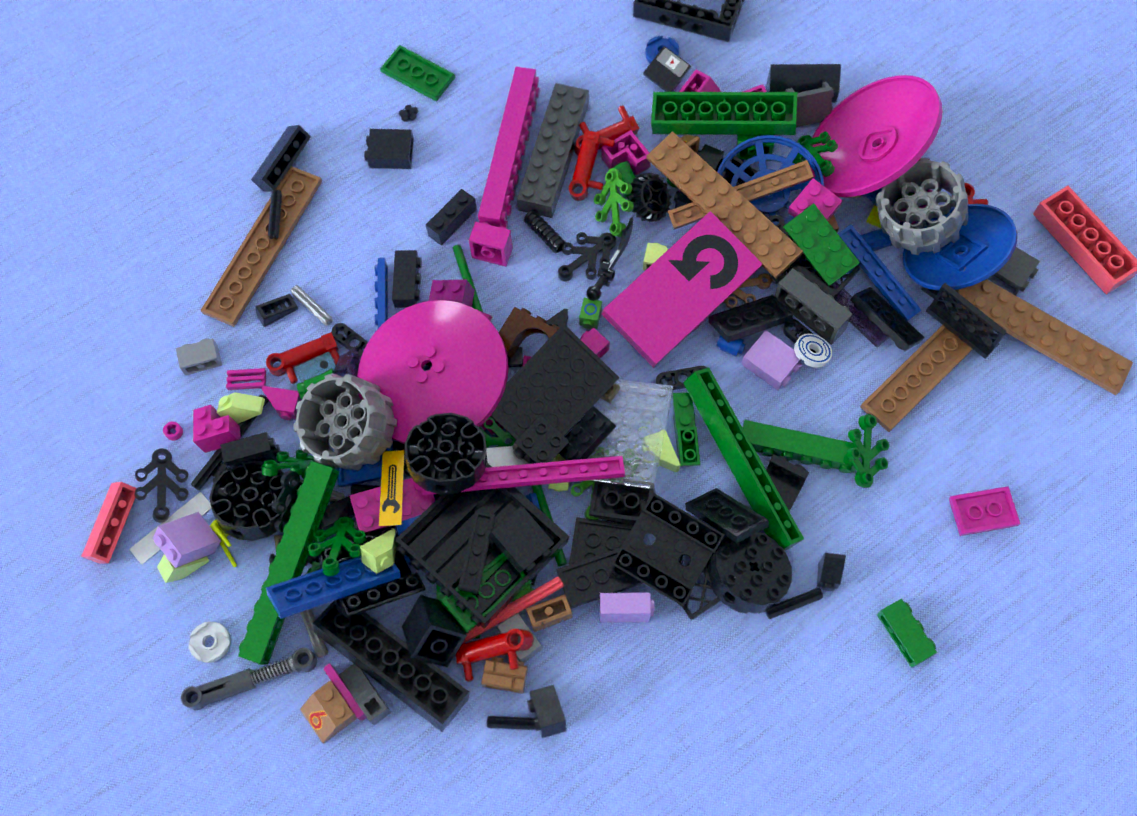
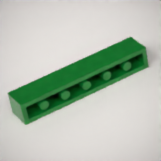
(799, 446)

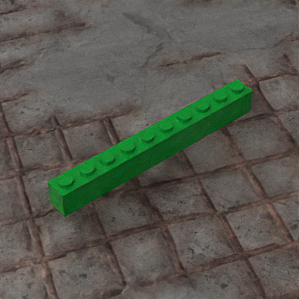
(742, 458)
(289, 559)

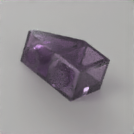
(348, 363)

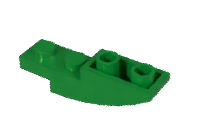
(685, 430)

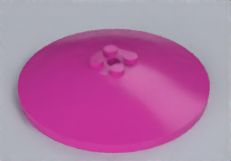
(879, 133)
(465, 357)

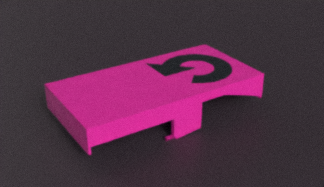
(681, 289)

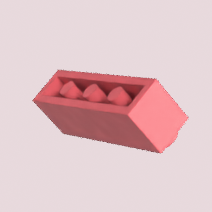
(109, 523)

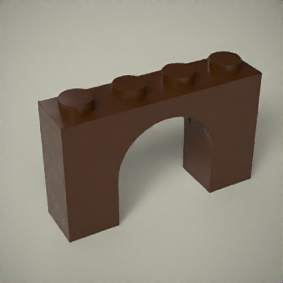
(521, 325)

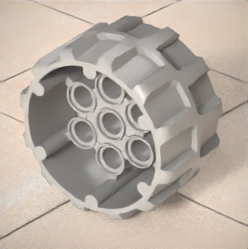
(919, 179)
(315, 418)

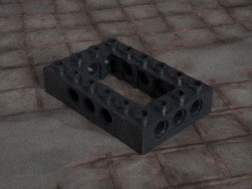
(691, 17)

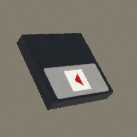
(667, 70)

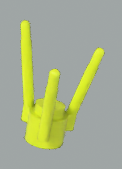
(222, 535)

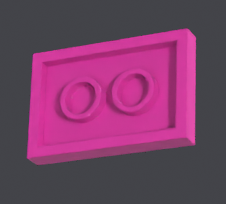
(984, 511)

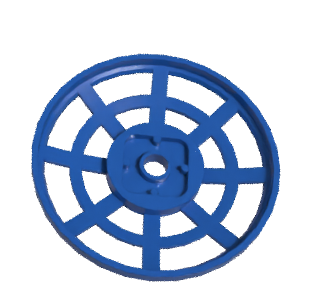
(777, 200)

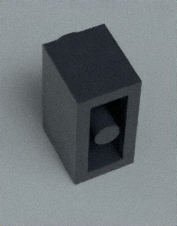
(547, 711)

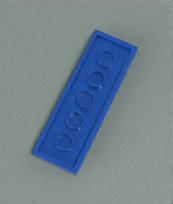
(317, 589)

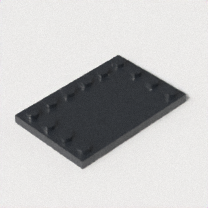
(554, 384)

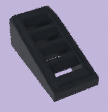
(277, 314)

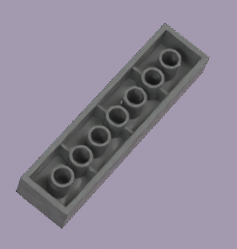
(553, 150)

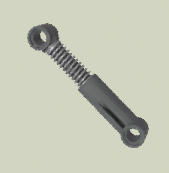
(246, 680)

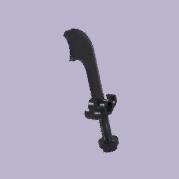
(605, 271)

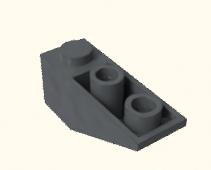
(365, 694)

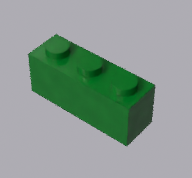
(907, 633)

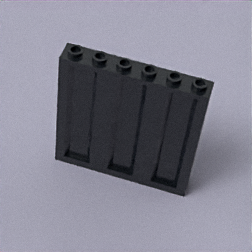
(441, 537)

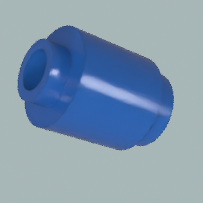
(734, 348)

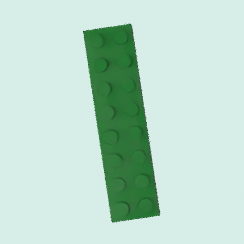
(724, 113)

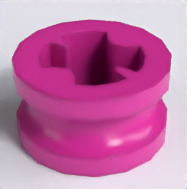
(166, 430)

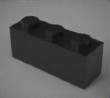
(451, 217)
(406, 278)

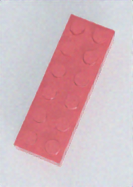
(1087, 239)

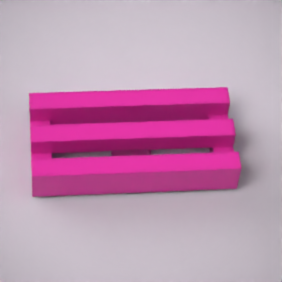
(245, 375)

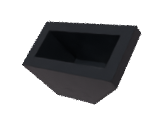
(830, 571)

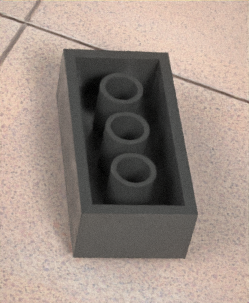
(813, 306)

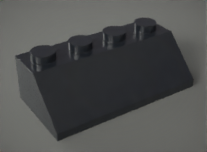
(803, 77)

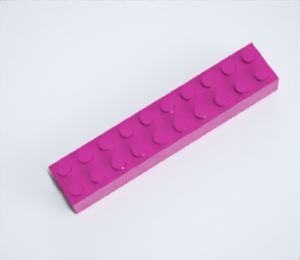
(510, 148)

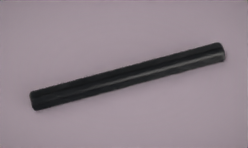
(217, 458)

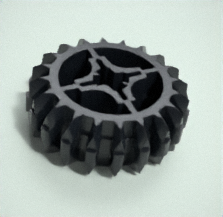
(650, 197)

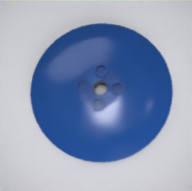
(987, 246)

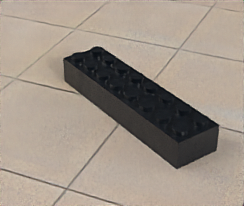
(389, 663)

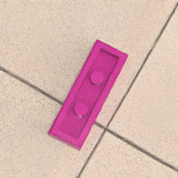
(343, 690)

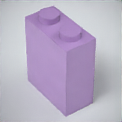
(772, 360)
(186, 539)
(625, 607)

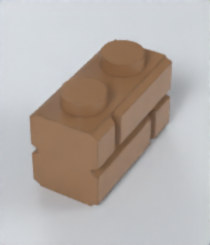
(549, 613)
(500, 676)

